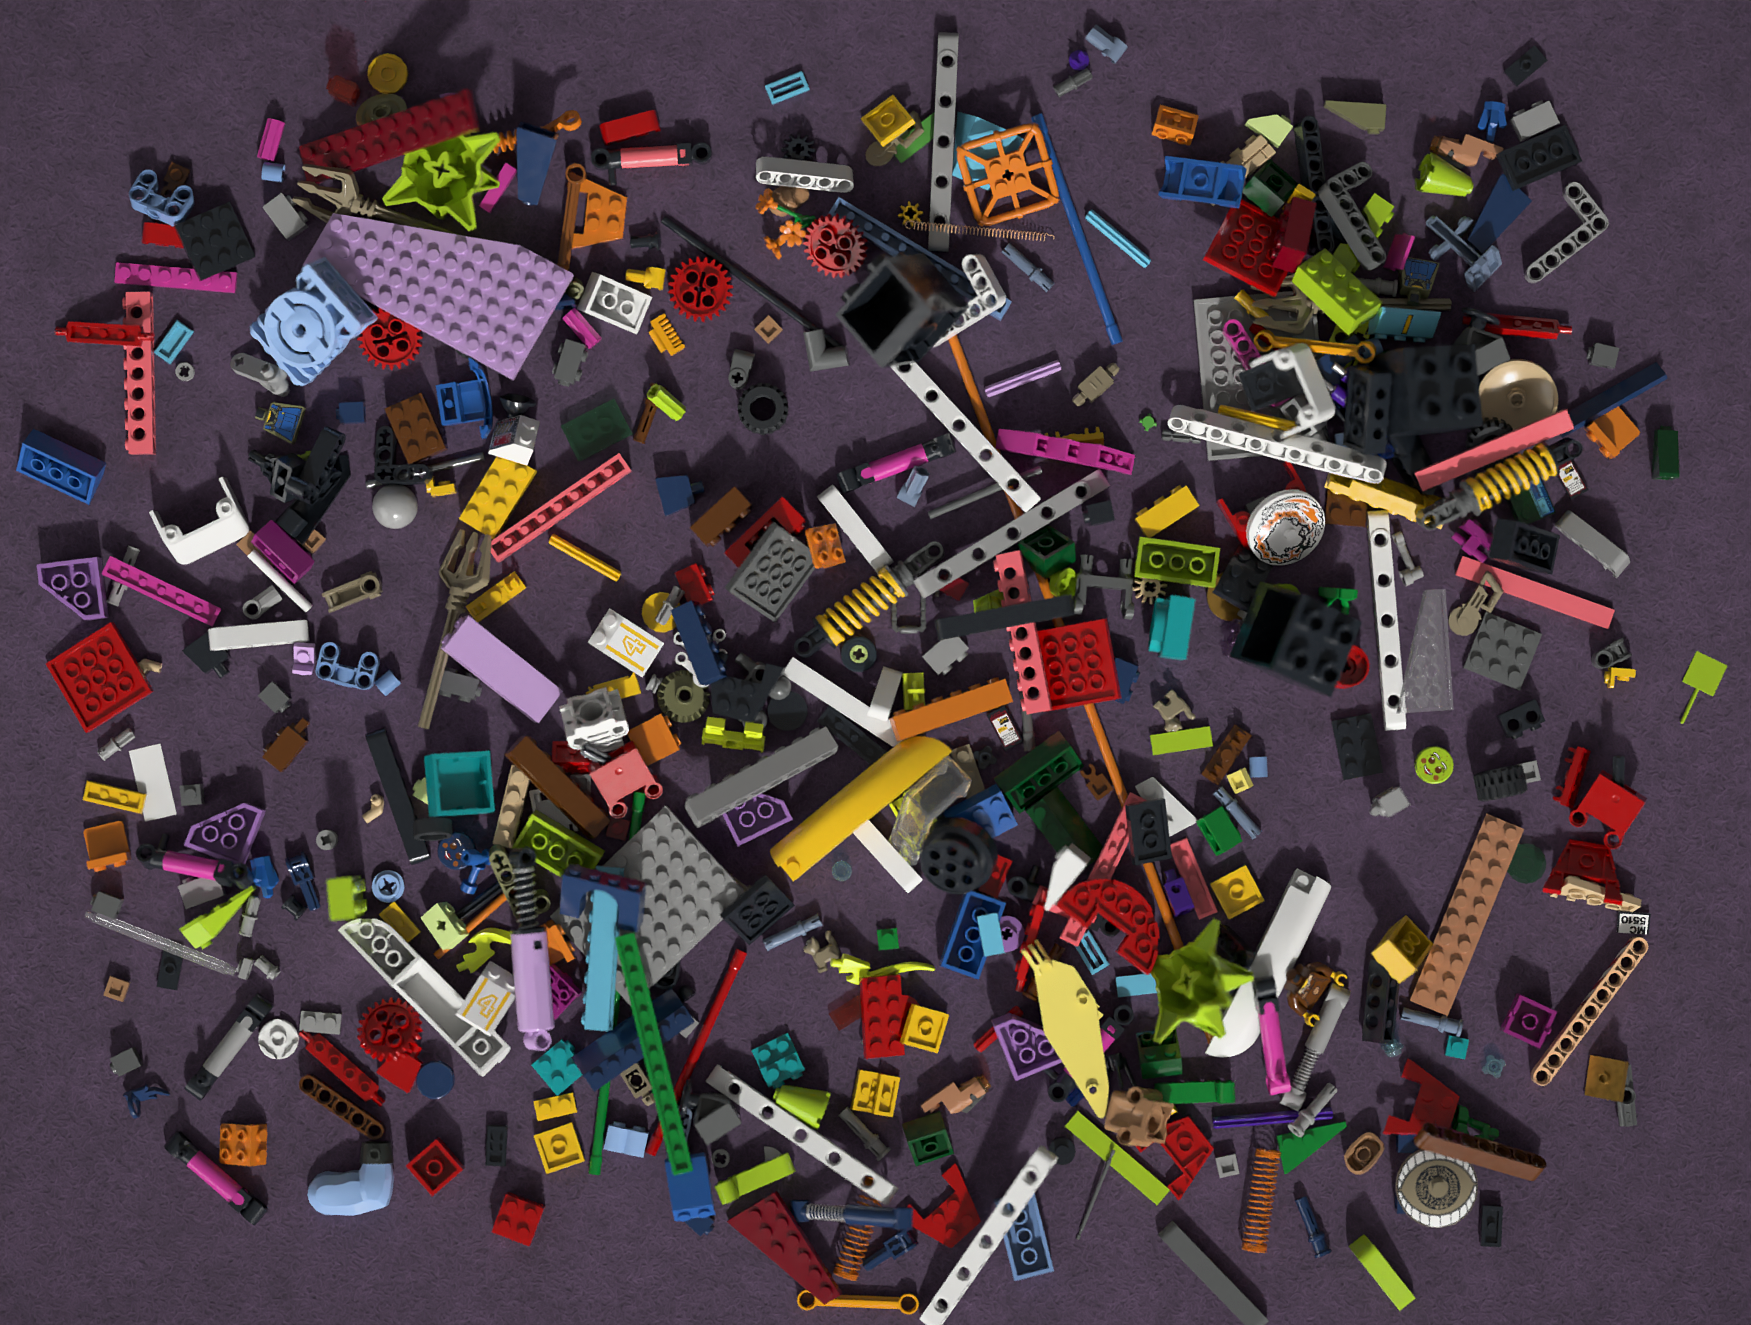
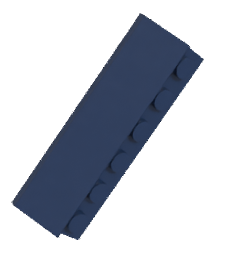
(622, 1047)

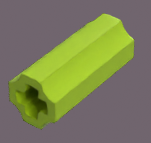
(666, 402)

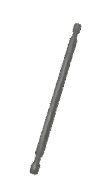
(1095, 1194)

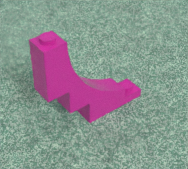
(1065, 450)

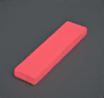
(1193, 878)

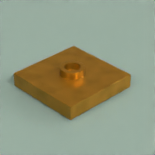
(1606, 1078)

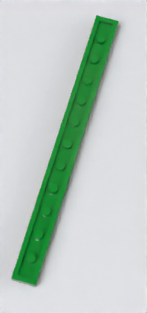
(653, 1054)

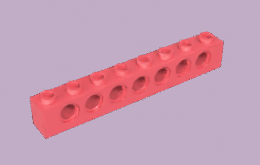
(147, 444)
(559, 507)
(1043, 701)

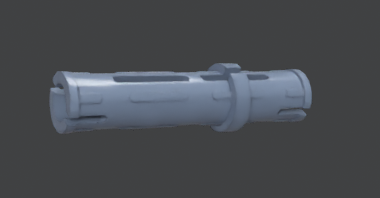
(1029, 268)
(1237, 812)
(792, 932)

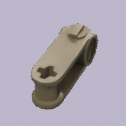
(352, 592)

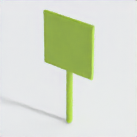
(1703, 675)

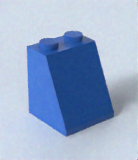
(691, 1191)

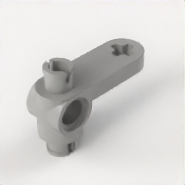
(267, 374)

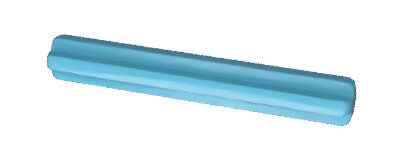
(1118, 238)

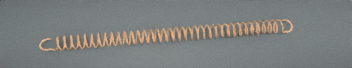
(978, 230)

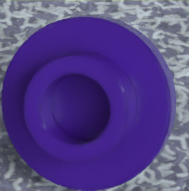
(1078, 60)

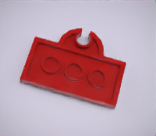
(883, 1015)

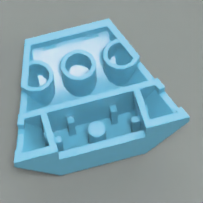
(971, 128)

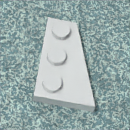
(1177, 814)

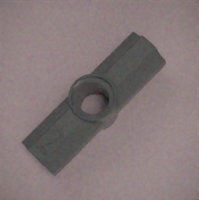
(1626, 1109)

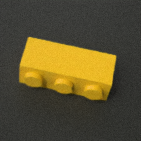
(1166, 511)

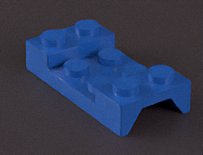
(1203, 181)

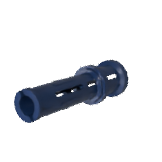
(1315, 1236)

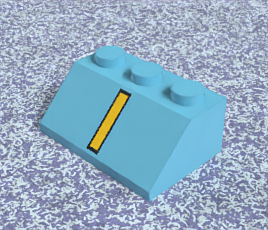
(1403, 324)

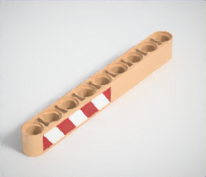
(1598, 1006)

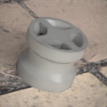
(330, 839)

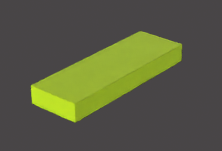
(1181, 740)

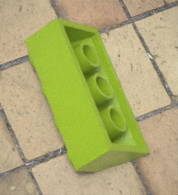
(1176, 562)

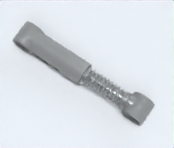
(1334, 1002)

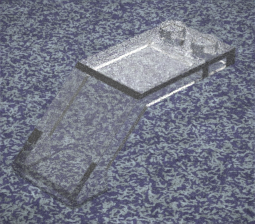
(924, 804)

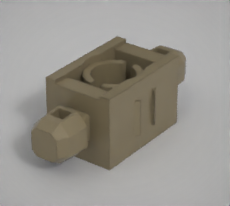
(1095, 384)
(648, 1097)

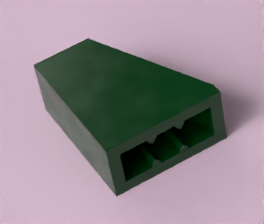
(1665, 454)

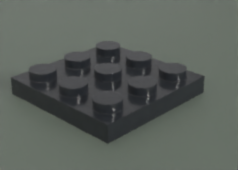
(214, 241)
(757, 910)

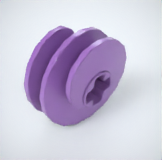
(1017, 930)

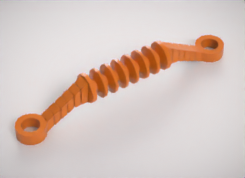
(554, 126)

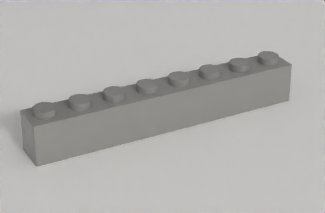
(761, 776)

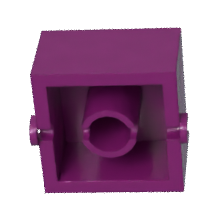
(1528, 1021)

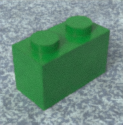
(1219, 830)

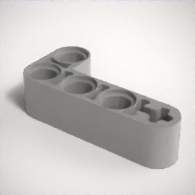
(1593, 543)

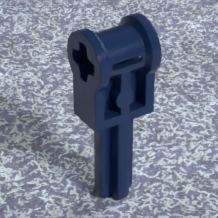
(302, 875)
(894, 1246)

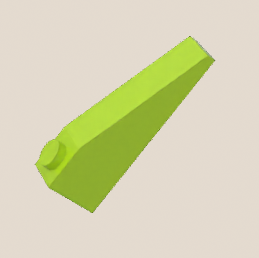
(208, 926)

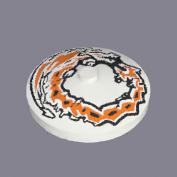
(1285, 527)

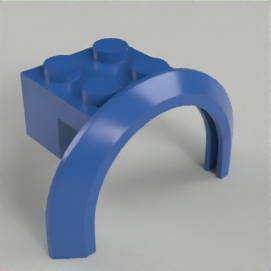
(467, 401)

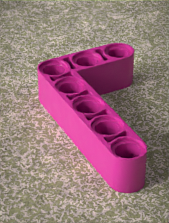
(1252, 352)

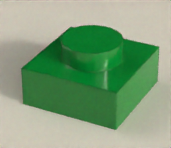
(887, 939)

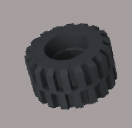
(755, 392)
(1489, 427)
(1500, 783)

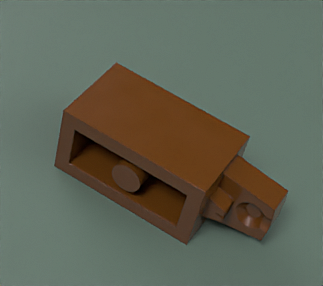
(287, 745)

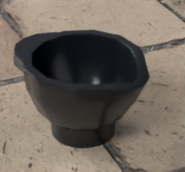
(516, 404)

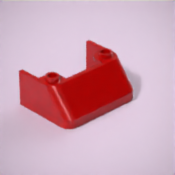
(1240, 520)

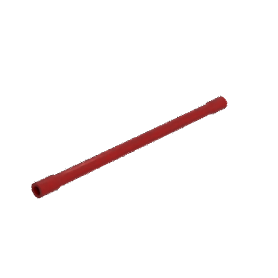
(734, 966)

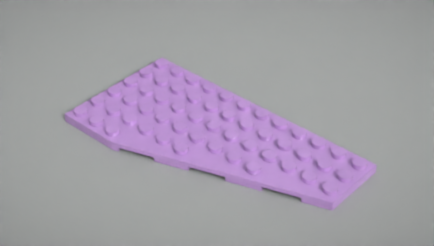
(455, 287)

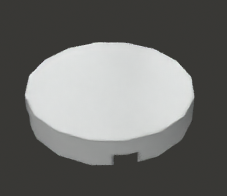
(278, 1039)

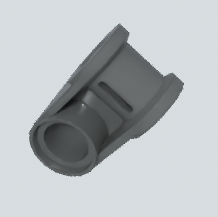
(741, 365)
(1614, 653)

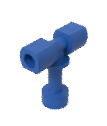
(478, 862)

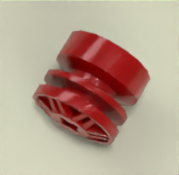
(1357, 669)

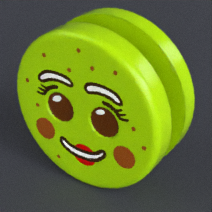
(1434, 765)

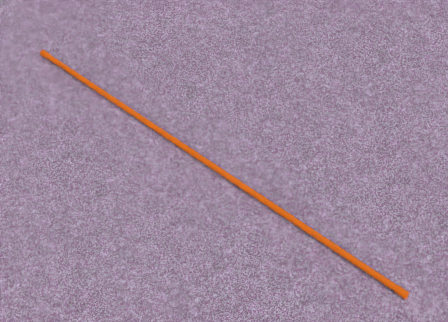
(1058, 622)

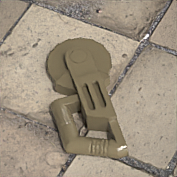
(879, 155)
(1465, 618)

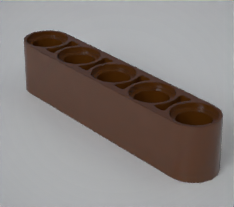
(352, 1108)

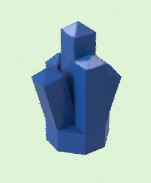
(1492, 115)
(264, 875)

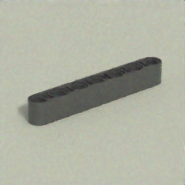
(1211, 1275)

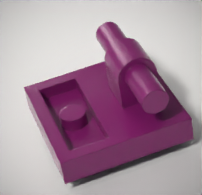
(1477, 537)
(563, 990)

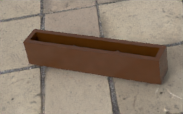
(557, 786)

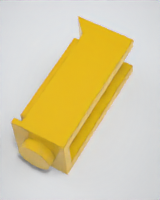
(625, 685)

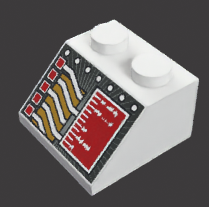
(514, 439)

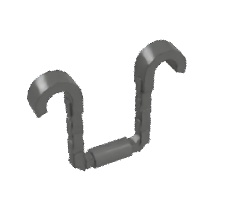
(911, 629)

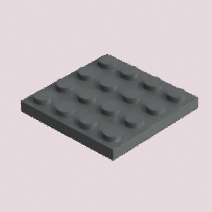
(772, 573)

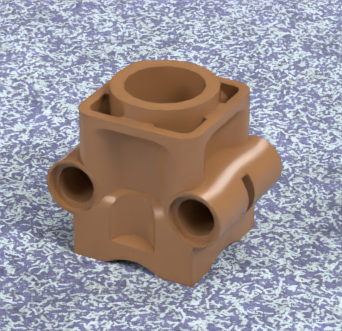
(1138, 1116)

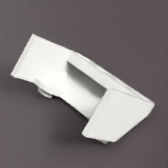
(1321, 405)
(227, 529)

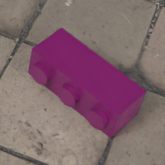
(283, 551)

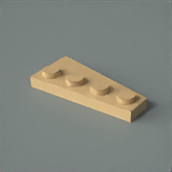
(1594, 894)

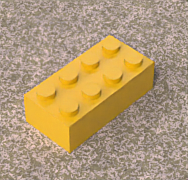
(497, 496)

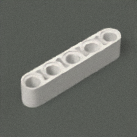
(804, 174)
(854, 528)
(258, 635)
(888, 856)

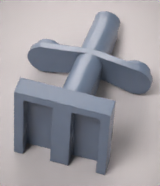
(1481, 266)

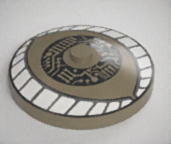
(1436, 1188)

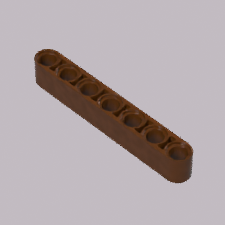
(1480, 1151)

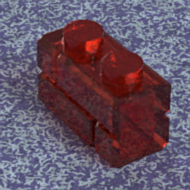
(343, 90)

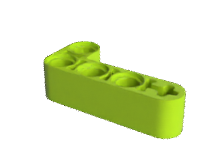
(754, 1178)
(1381, 1272)

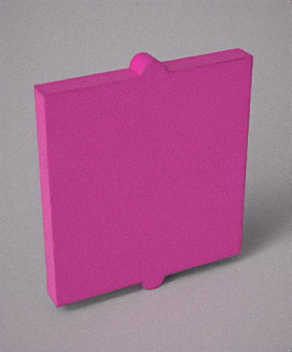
(1399, 252)

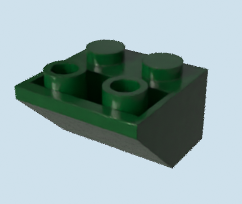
(1159, 1058)

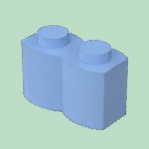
(626, 1140)

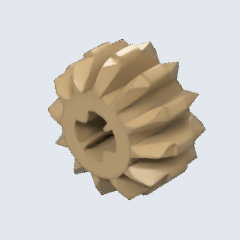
(1148, 594)

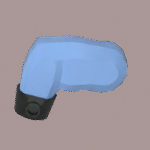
(356, 1190)

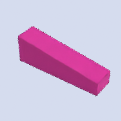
(492, 197)

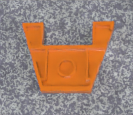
(603, 214)

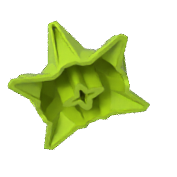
(443, 191)
(1195, 985)

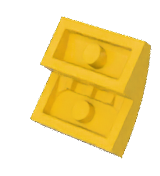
(884, 1093)

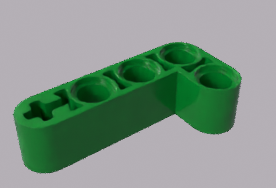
(1197, 1091)

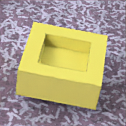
(1240, 780)

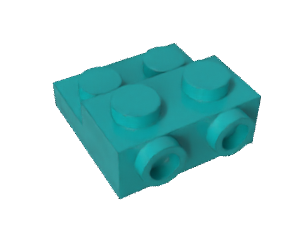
(778, 1061)
(558, 1067)

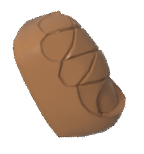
(790, 198)
(1363, 1153)

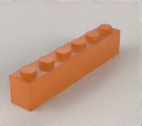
(950, 710)

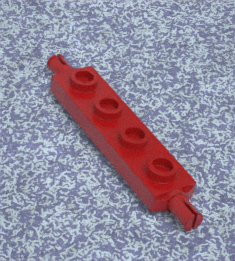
(1525, 326)
(104, 333)
(1032, 931)
(342, 1067)

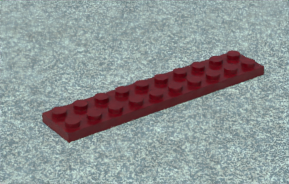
(393, 135)

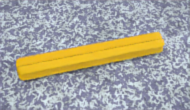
(1258, 418)
(584, 557)

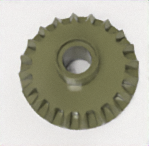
(379, 107)
(676, 708)

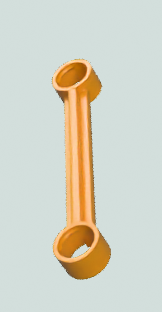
(1316, 346)
(863, 1302)

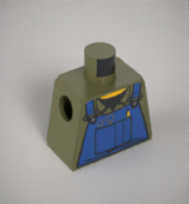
(1417, 279)
(282, 420)

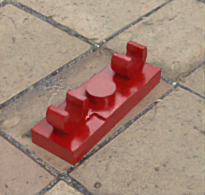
(1573, 777)

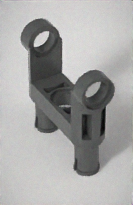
(1087, 579)

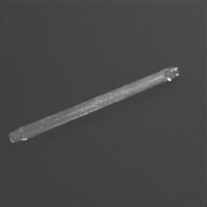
(161, 943)

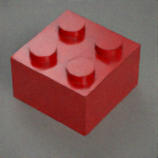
(435, 1166)
(518, 1218)

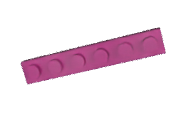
(173, 278)
(161, 591)

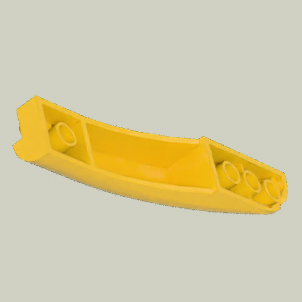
(857, 803)

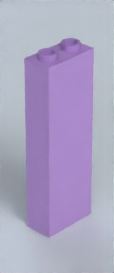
(500, 668)

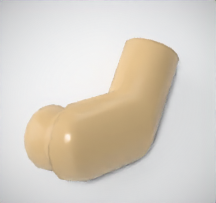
(147, 665)
(377, 806)

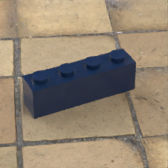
(699, 642)

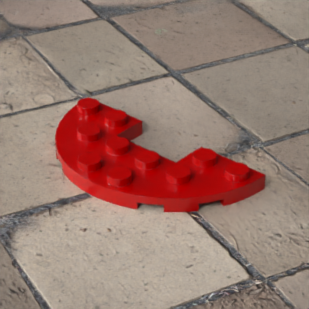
(1121, 907)

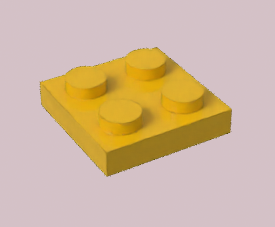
(888, 120)
(1237, 892)
(924, 1028)
(559, 1148)

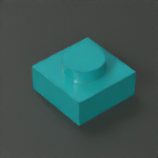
(1456, 1047)

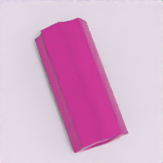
(271, 140)
(581, 328)

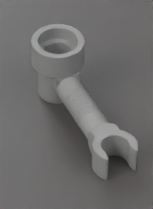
(1411, 573)

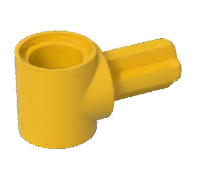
(652, 277)

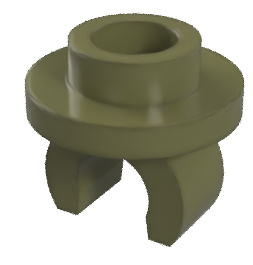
(575, 289)

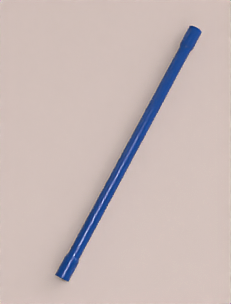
(1111, 327)

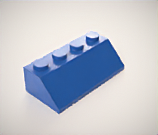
(60, 466)
(964, 947)

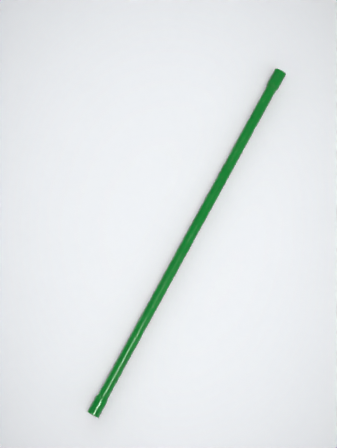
(596, 1156)

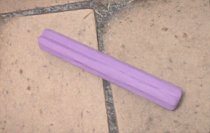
(1022, 378)

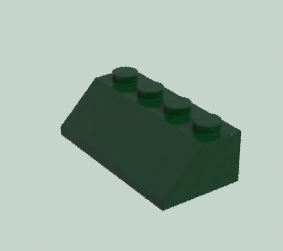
(1039, 772)
(1063, 825)

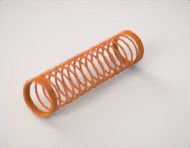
(1271, 1154)
(853, 1275)

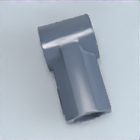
(1106, 43)
(912, 488)

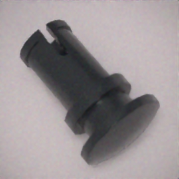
(646, 241)

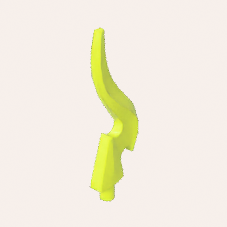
(484, 952)
(860, 968)

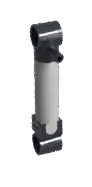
(229, 1046)

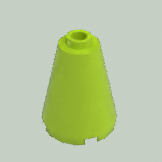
(1442, 177)
(803, 1103)

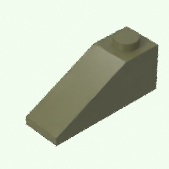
(1363, 115)

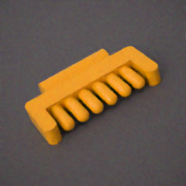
(661, 338)

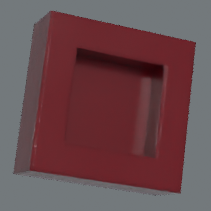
(618, 828)

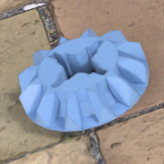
(379, 882)

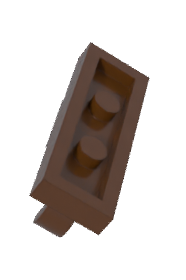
(1226, 754)

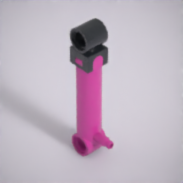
(1268, 1007)

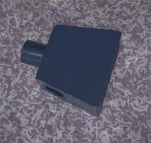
(677, 493)

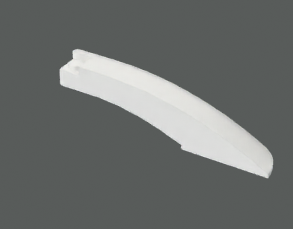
(1274, 957)
(424, 990)

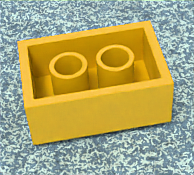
(1402, 949)

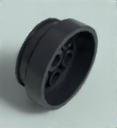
(958, 855)

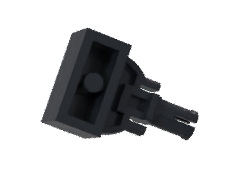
(278, 471)

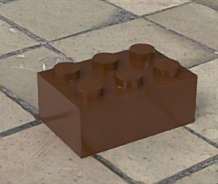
(416, 429)
(721, 517)

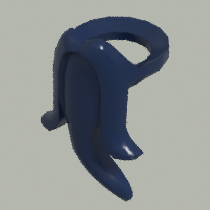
(142, 1094)

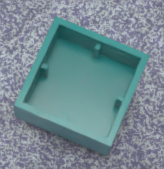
(1171, 627)
(459, 784)

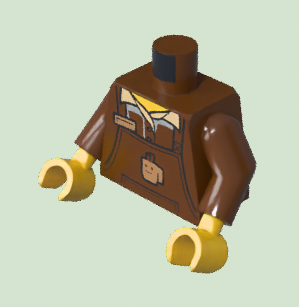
(1306, 985)

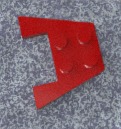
(1589, 863)
(1433, 1104)
(1188, 1150)
(953, 1217)

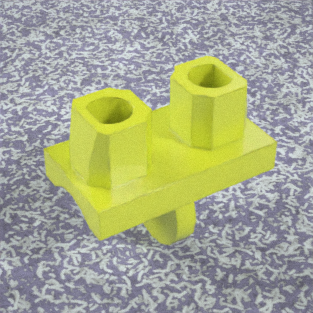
(913, 689)

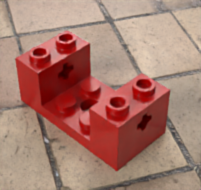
(783, 514)

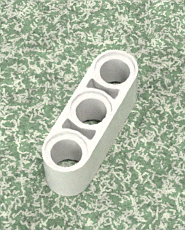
(885, 694)

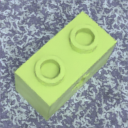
(445, 925)

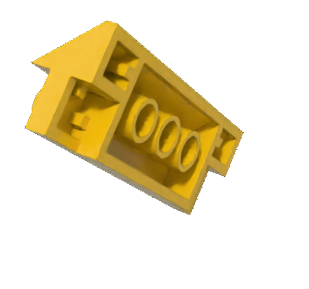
(1387, 494)

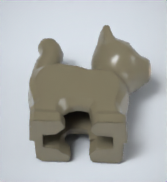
(1171, 709)
(822, 955)

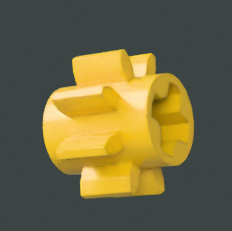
(914, 210)

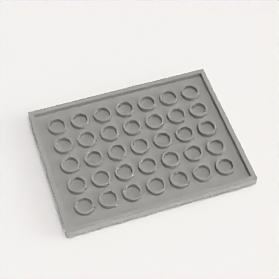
(1221, 366)
(682, 896)

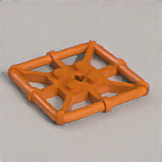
(996, 167)

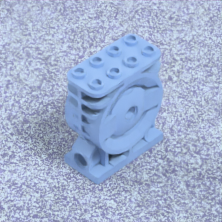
(334, 314)

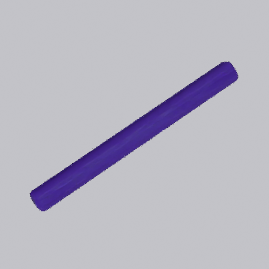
(1265, 1118)

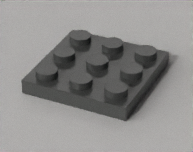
(1502, 651)

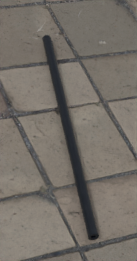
(746, 279)

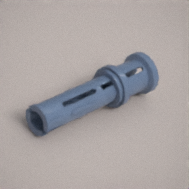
(1441, 1023)

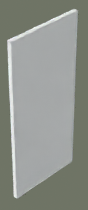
(153, 780)

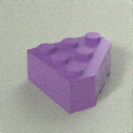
(77, 585)
(756, 817)
(228, 833)
(1024, 1045)

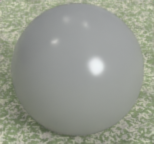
(394, 506)

